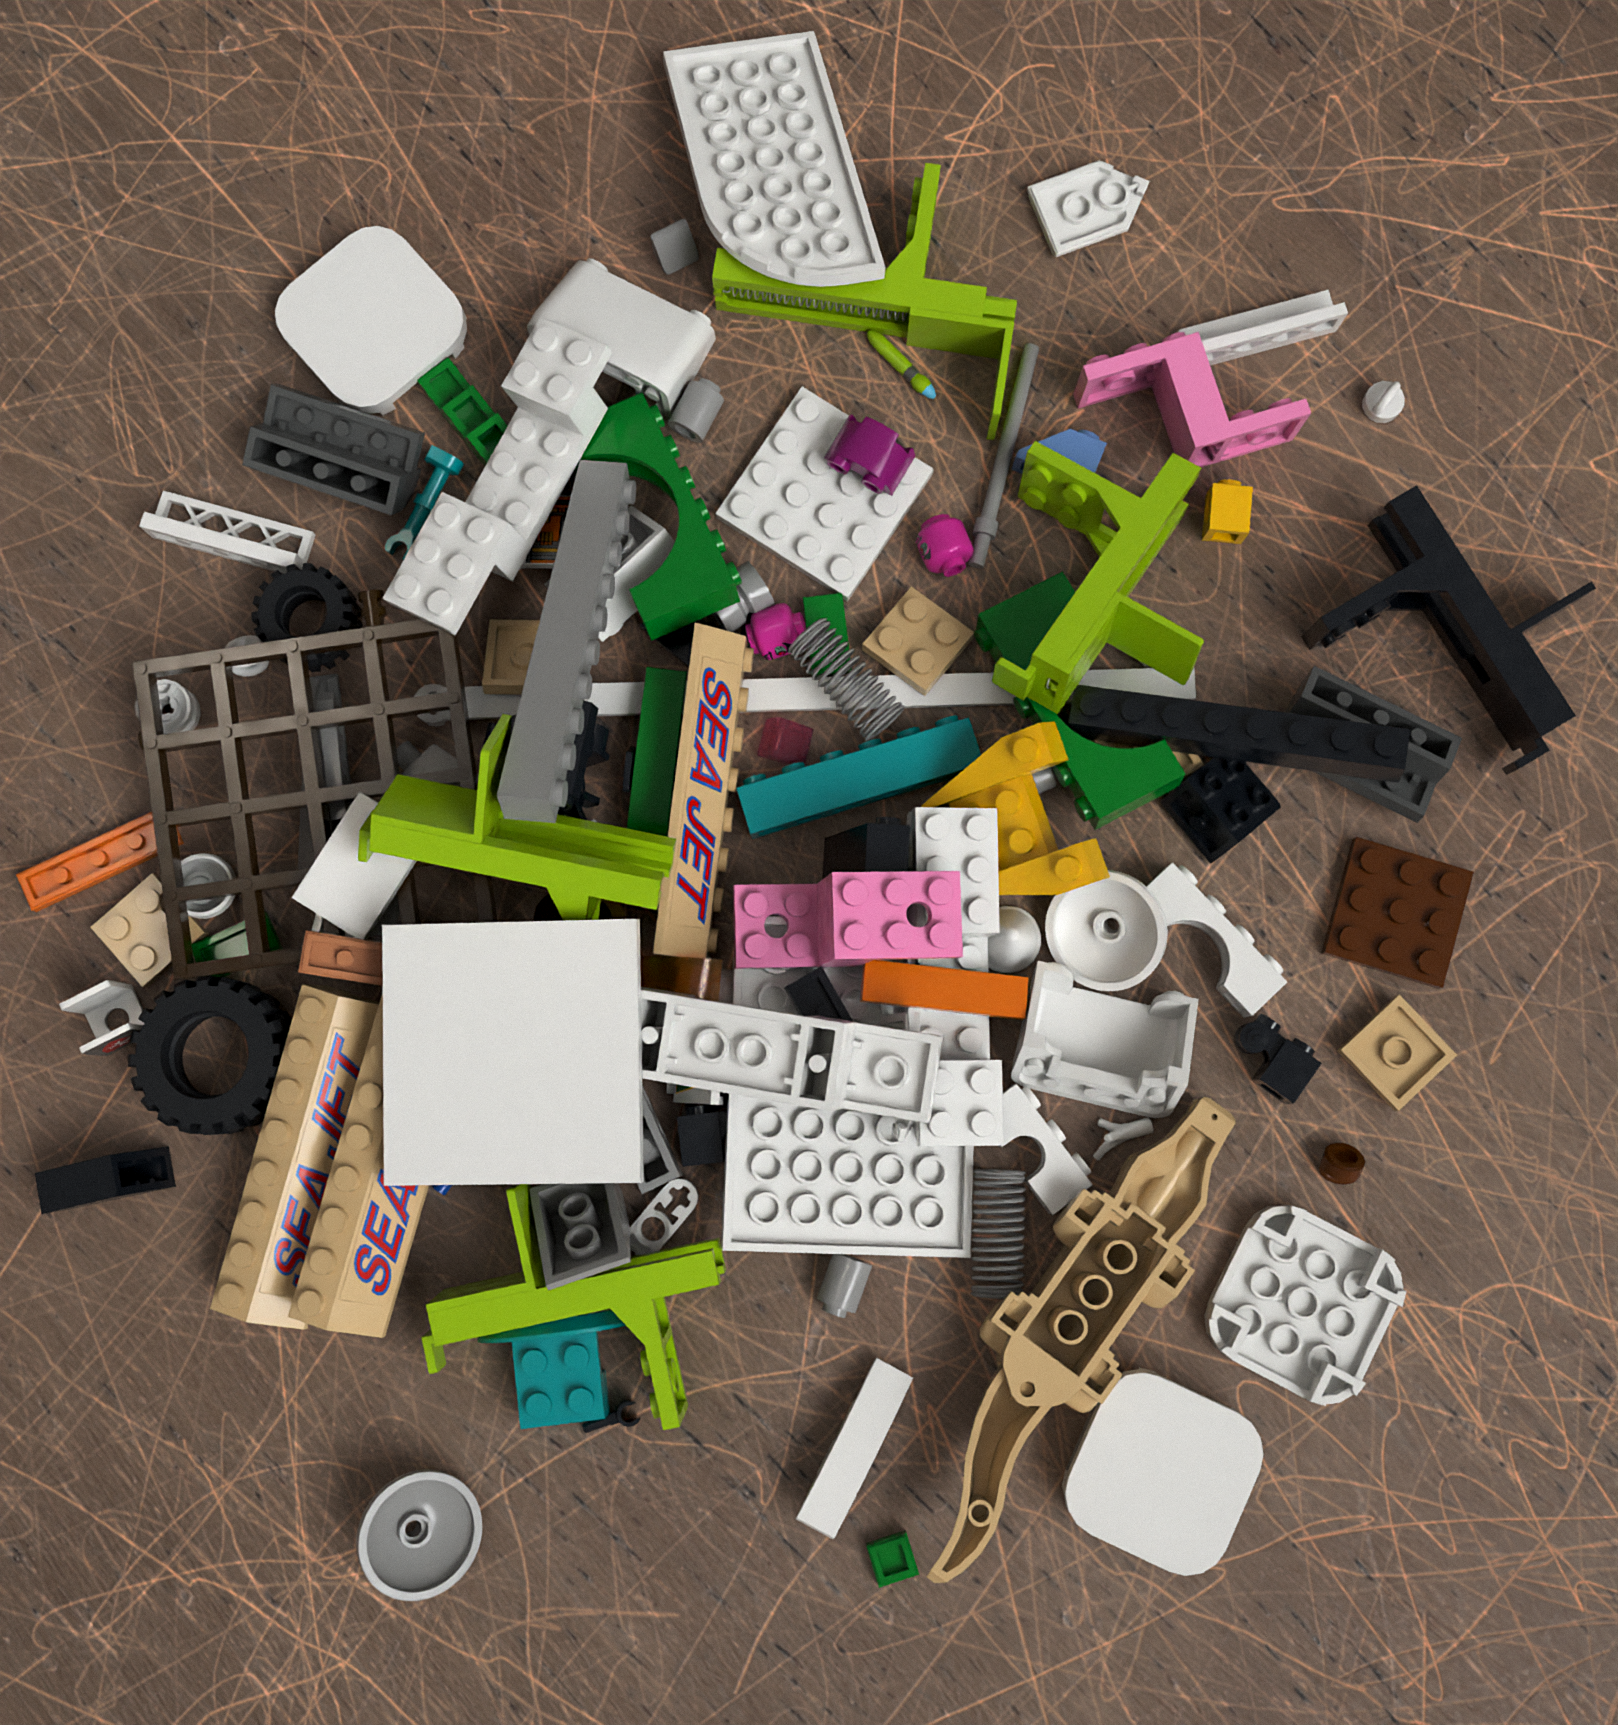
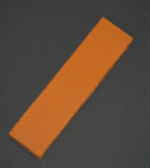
(90, 863)
(944, 989)

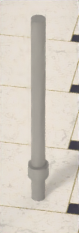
(986, 525)

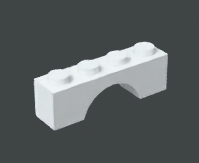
(1246, 975)

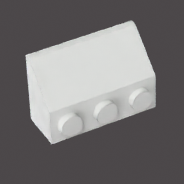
(642, 554)

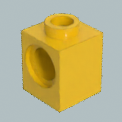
(1227, 512)

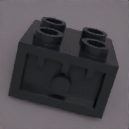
(1220, 805)

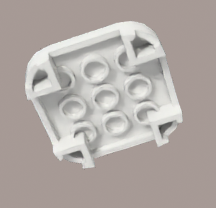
(371, 319)
(1303, 1303)
(1163, 1473)

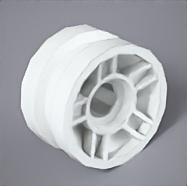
(185, 706)

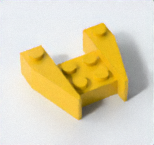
(1026, 846)

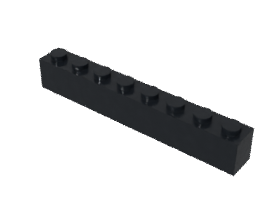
(1241, 733)

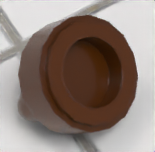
(1341, 1163)

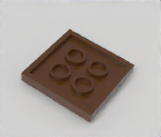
(1397, 912)

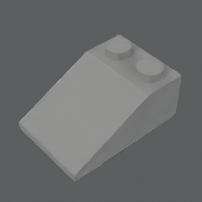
(580, 1230)

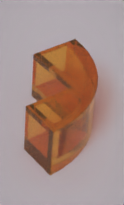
(682, 975)

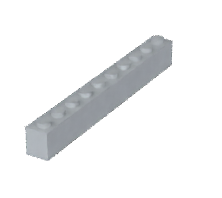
(566, 644)

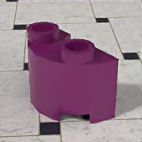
(871, 452)

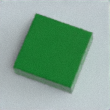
(892, 1558)

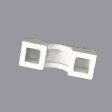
(1058, 1174)

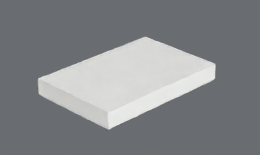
(349, 890)

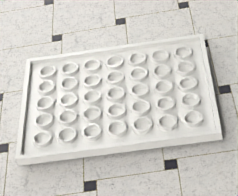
(838, 1176)

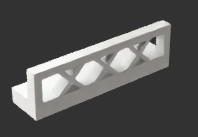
(1269, 327)
(226, 543)

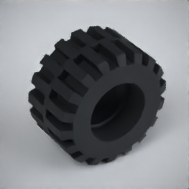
(293, 589)

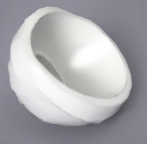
(205, 869)

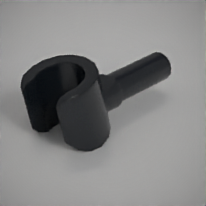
(612, 1418)

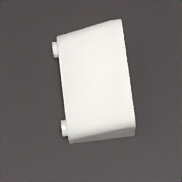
(650, 339)
(1104, 1045)

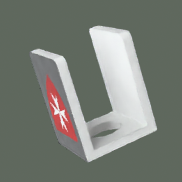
(97, 1005)

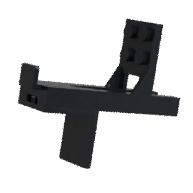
(1442, 585)

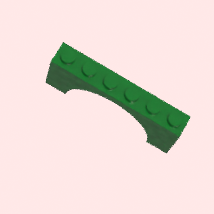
(694, 575)
(1101, 777)

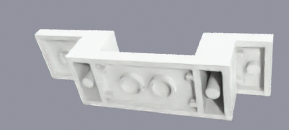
(517, 487)
(788, 1056)
(968, 1084)

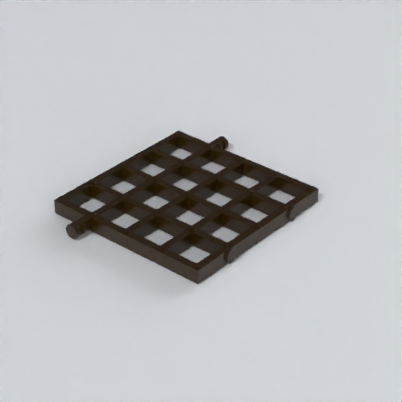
(315, 797)

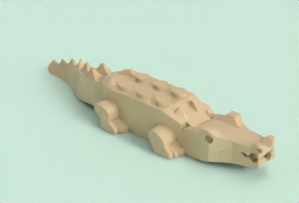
(1060, 1335)

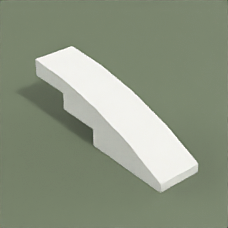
(854, 1448)

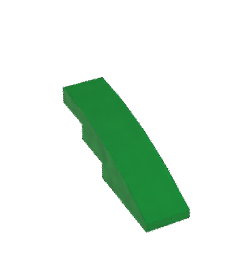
(463, 409)
(656, 750)

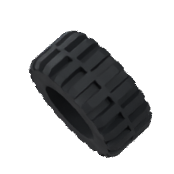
(162, 1045)

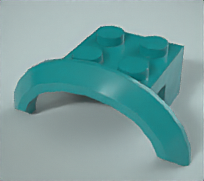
(559, 1369)

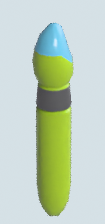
(901, 364)

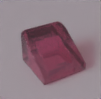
(785, 741)

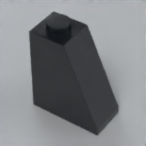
(104, 1179)

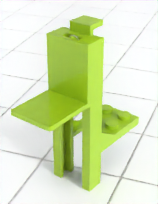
(1101, 605)
(467, 832)
(630, 1290)

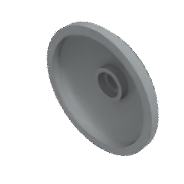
(435, 1552)

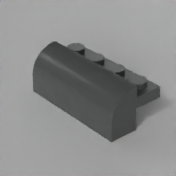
(336, 450)
(1429, 747)

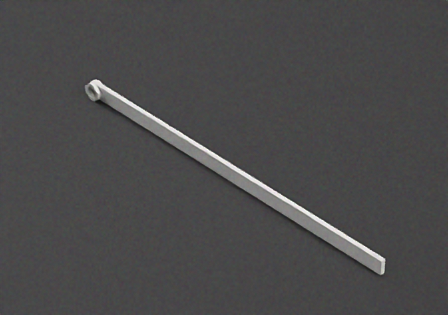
(805, 695)

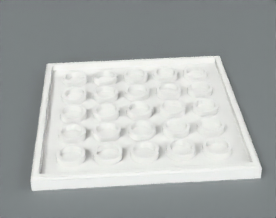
(512, 1053)

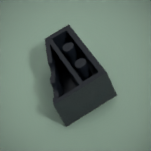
(868, 848)

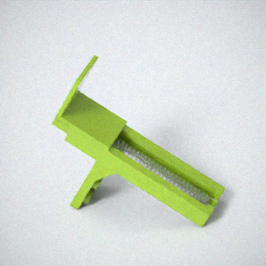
(900, 305)

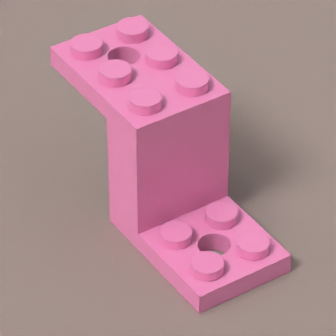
(1189, 400)
(848, 920)

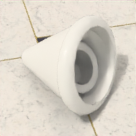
(1016, 943)

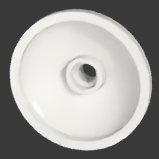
(1091, 949)

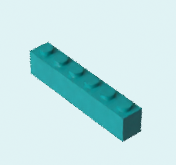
(858, 777)

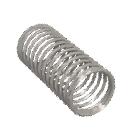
(815, 639)
(1016, 1177)

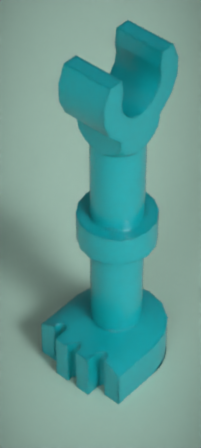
(445, 465)

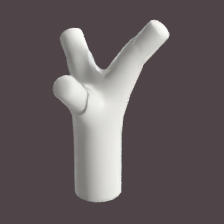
(1122, 1132)

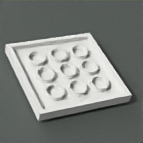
(809, 511)

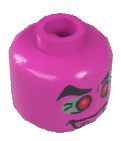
(944, 545)
(774, 630)

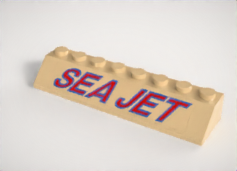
(702, 792)
(294, 1155)
(361, 1224)

